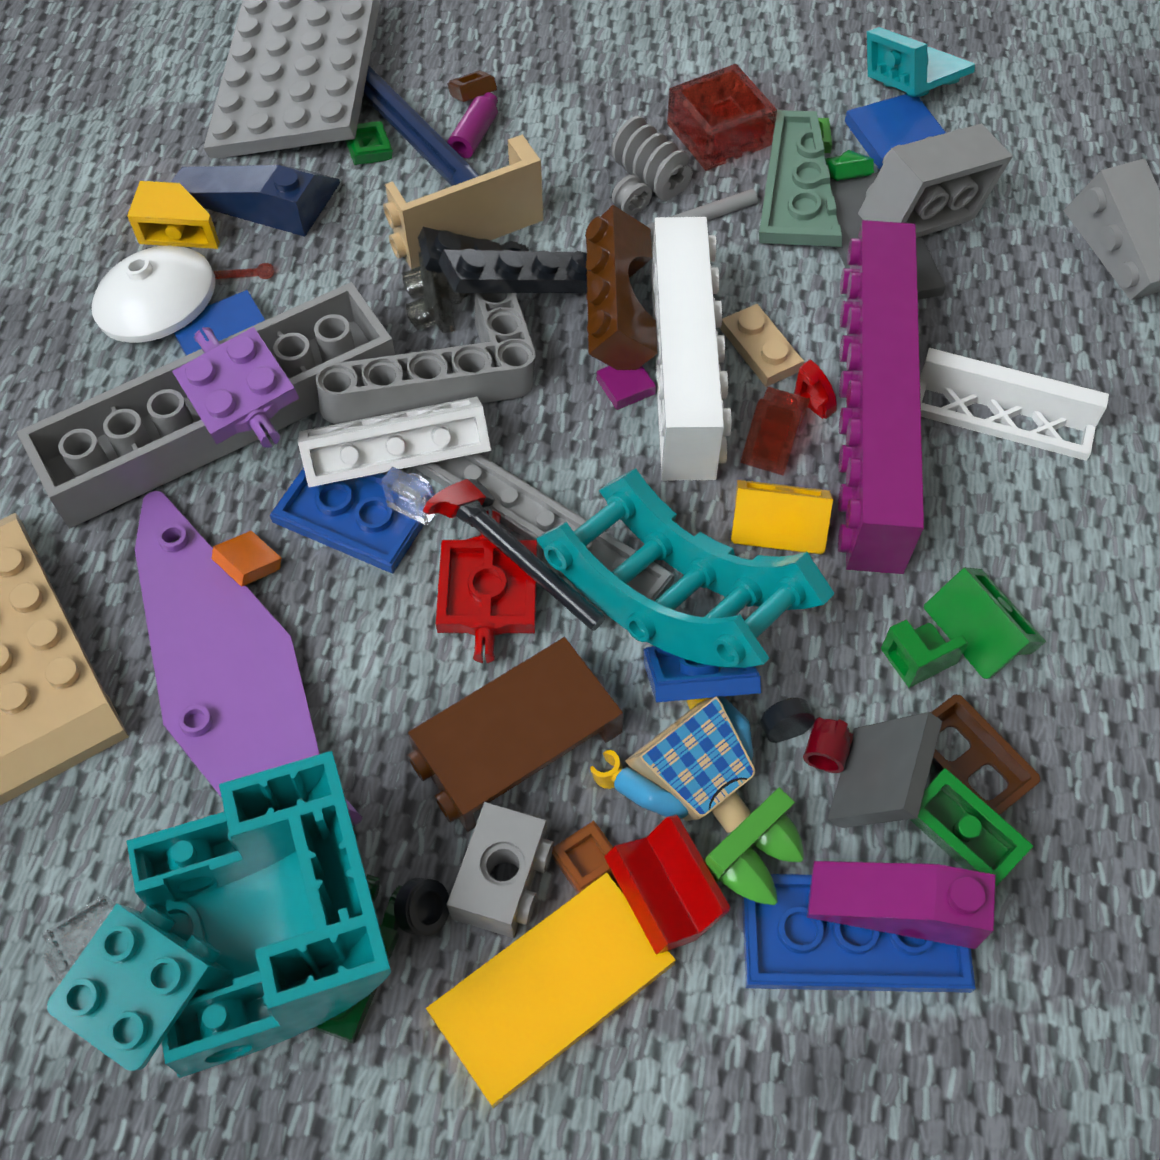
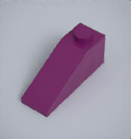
(905, 900)

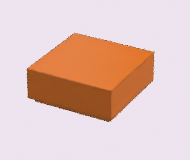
(246, 558)

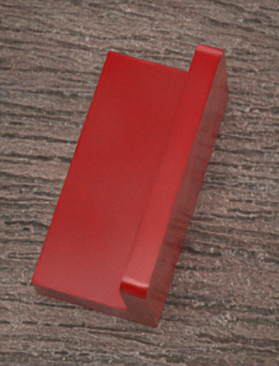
(668, 885)

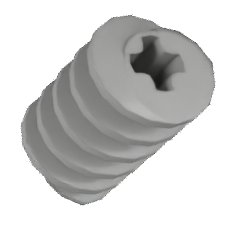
(651, 158)

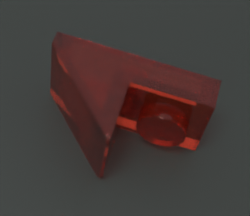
(774, 430)

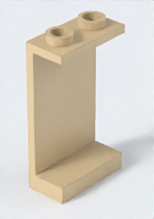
(475, 208)

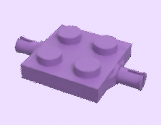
(236, 386)

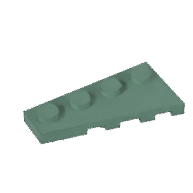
(798, 188)

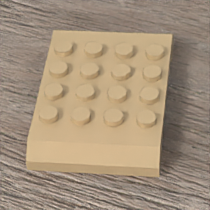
(48, 689)

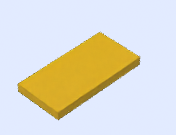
(548, 989)

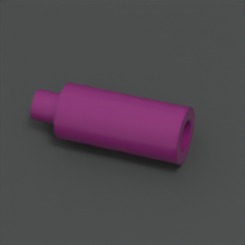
(474, 125)

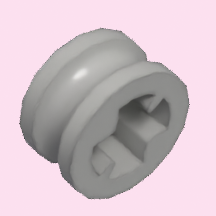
(631, 195)

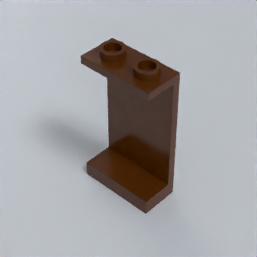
(512, 730)

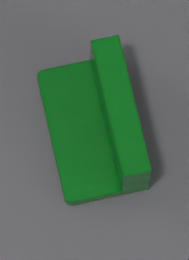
(985, 618)

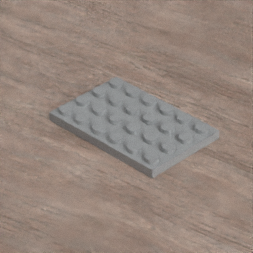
(292, 75)

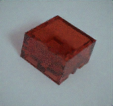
(721, 116)

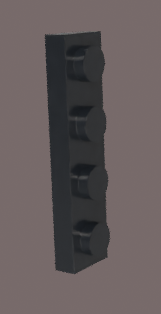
(514, 271)

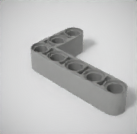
(489, 370)

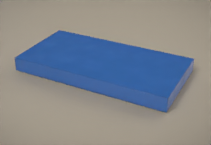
(812, 954)

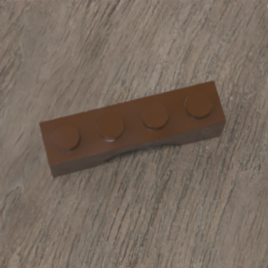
(618, 325)

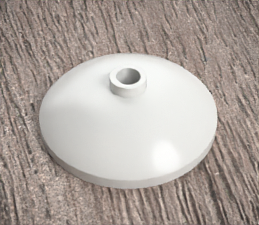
(153, 293)

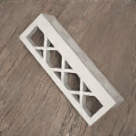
(1016, 392)
(393, 440)

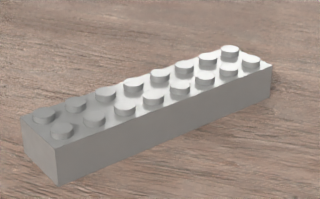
(150, 430)

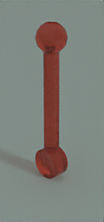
(264, 271)

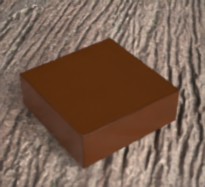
(471, 85)

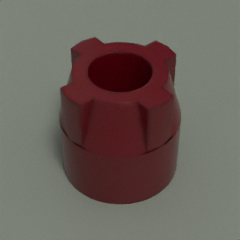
(828, 745)

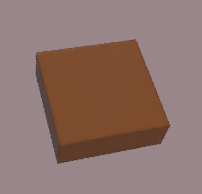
(583, 856)

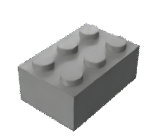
(936, 180)

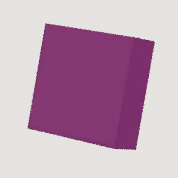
(625, 386)

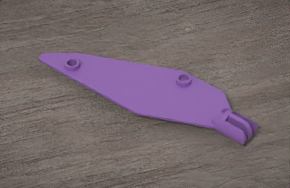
(218, 657)

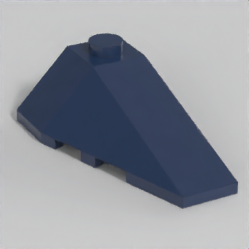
(261, 193)

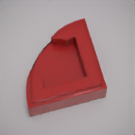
(815, 385)

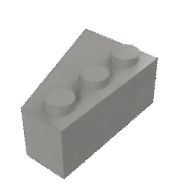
(1122, 225)

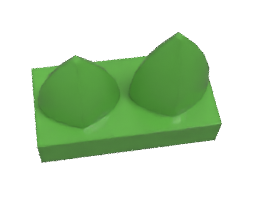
(771, 831)

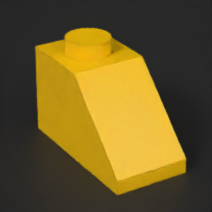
(170, 217)

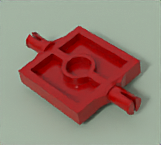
(484, 592)

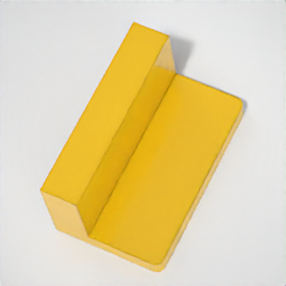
(781, 517)

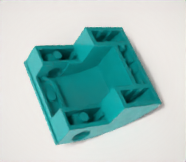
(280, 899)

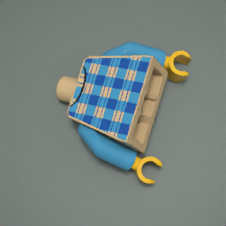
(690, 766)

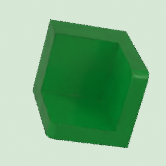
(920, 651)

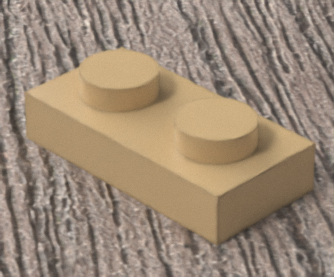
(761, 345)

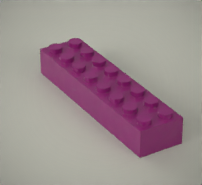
(881, 400)

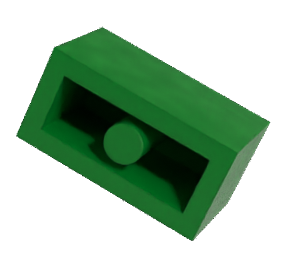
(969, 828)

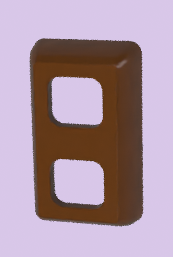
(986, 748)

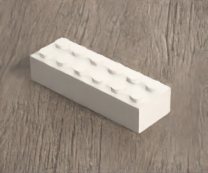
(689, 350)

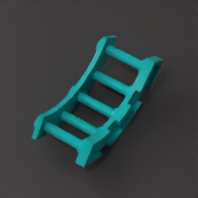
(712, 640)

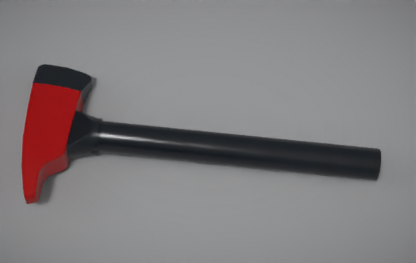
(467, 502)

